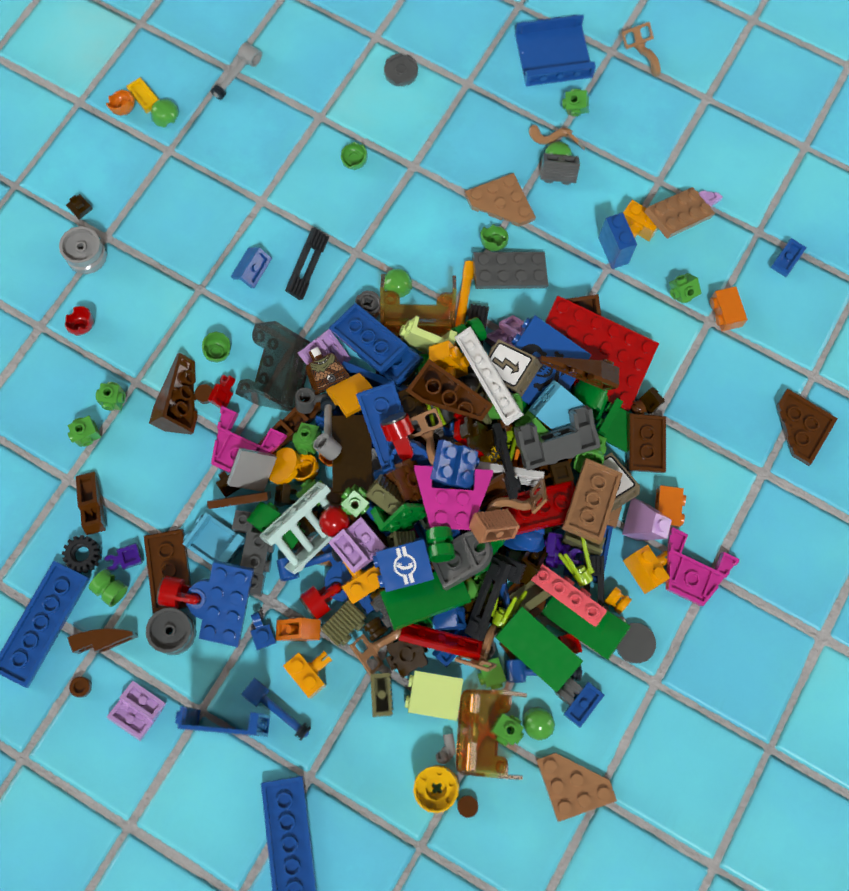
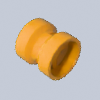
(614, 596)

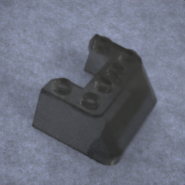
(280, 368)

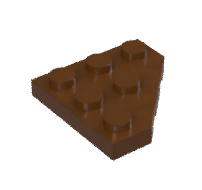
(804, 426)

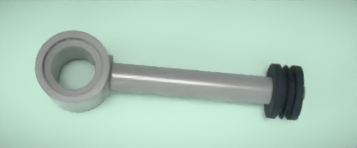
(249, 56)
(325, 443)

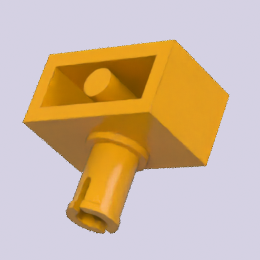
(639, 222)
(449, 358)
(647, 568)
(361, 583)
(306, 673)

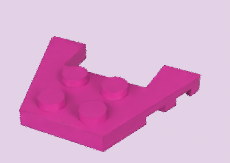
(228, 443)
(451, 506)
(691, 578)

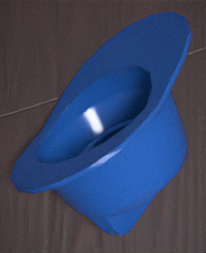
(529, 541)

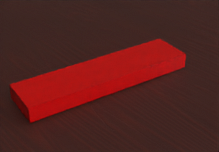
(441, 641)

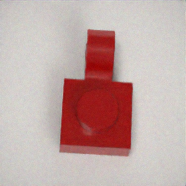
(221, 392)

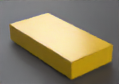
(142, 94)

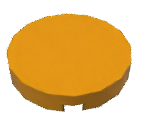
(285, 466)

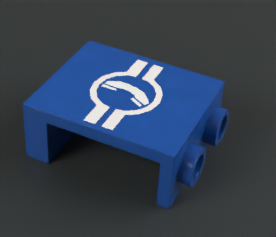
(403, 565)

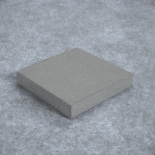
(251, 469)

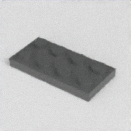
(509, 270)

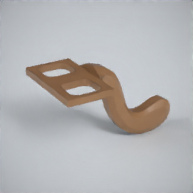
(639, 44)
(536, 135)
(427, 432)
(522, 505)
(486, 646)
(373, 649)

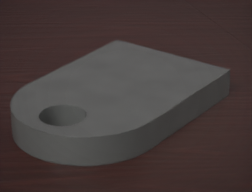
(466, 561)

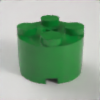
(592, 397)

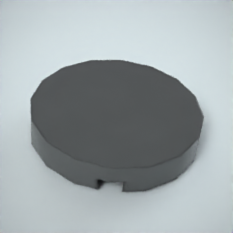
(401, 69)
(637, 644)

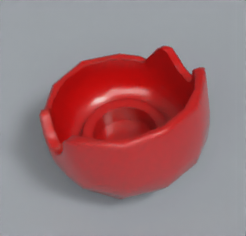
(79, 321)
(333, 520)

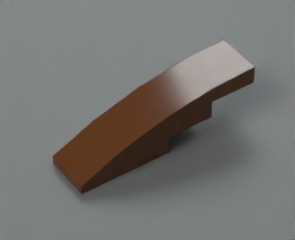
(292, 422)

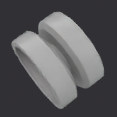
(83, 250)

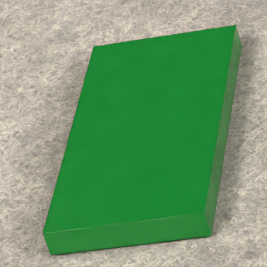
(422, 601)
(602, 638)
(538, 649)

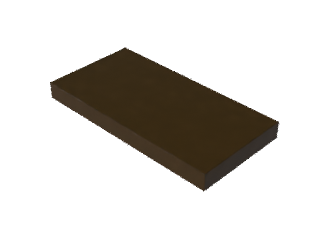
(355, 459)

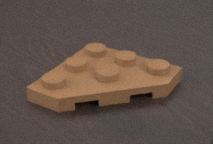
(501, 200)
(573, 787)

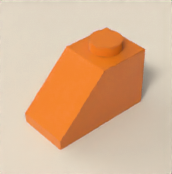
(298, 629)

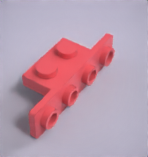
(570, 596)

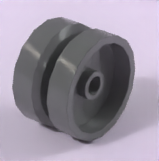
(161, 625)

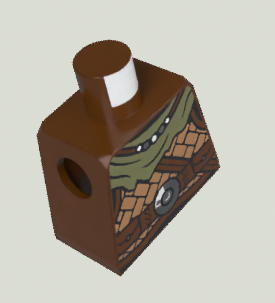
(324, 371)

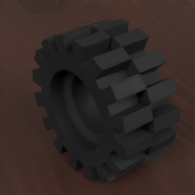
(73, 546)

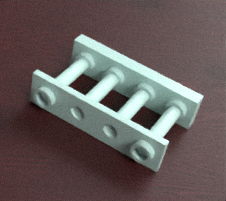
(289, 520)

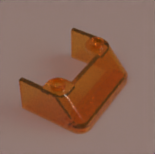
(433, 318)
(475, 744)

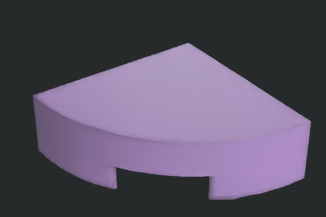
(710, 197)

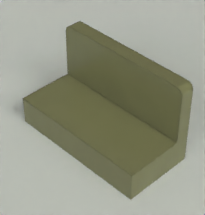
(575, 542)
(533, 597)

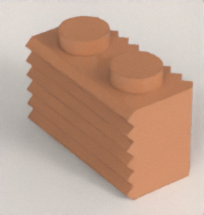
(493, 525)

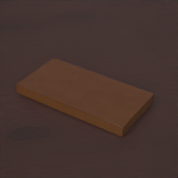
(164, 558)

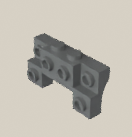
(558, 444)
(255, 552)

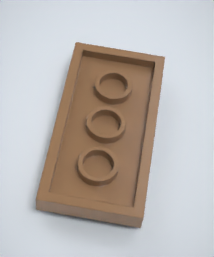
(679, 212)
(592, 501)

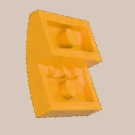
(345, 393)

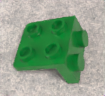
(614, 425)
(401, 520)

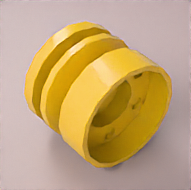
(424, 789)

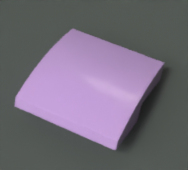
(507, 330)
(327, 344)
(357, 545)
(136, 711)

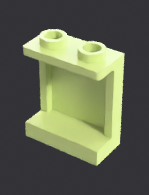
(421, 339)
(434, 695)

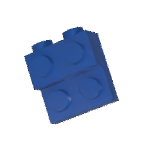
(454, 465)

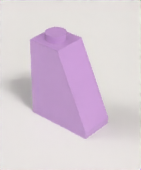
(645, 522)

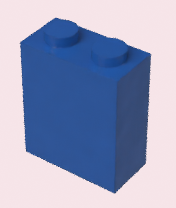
(617, 240)

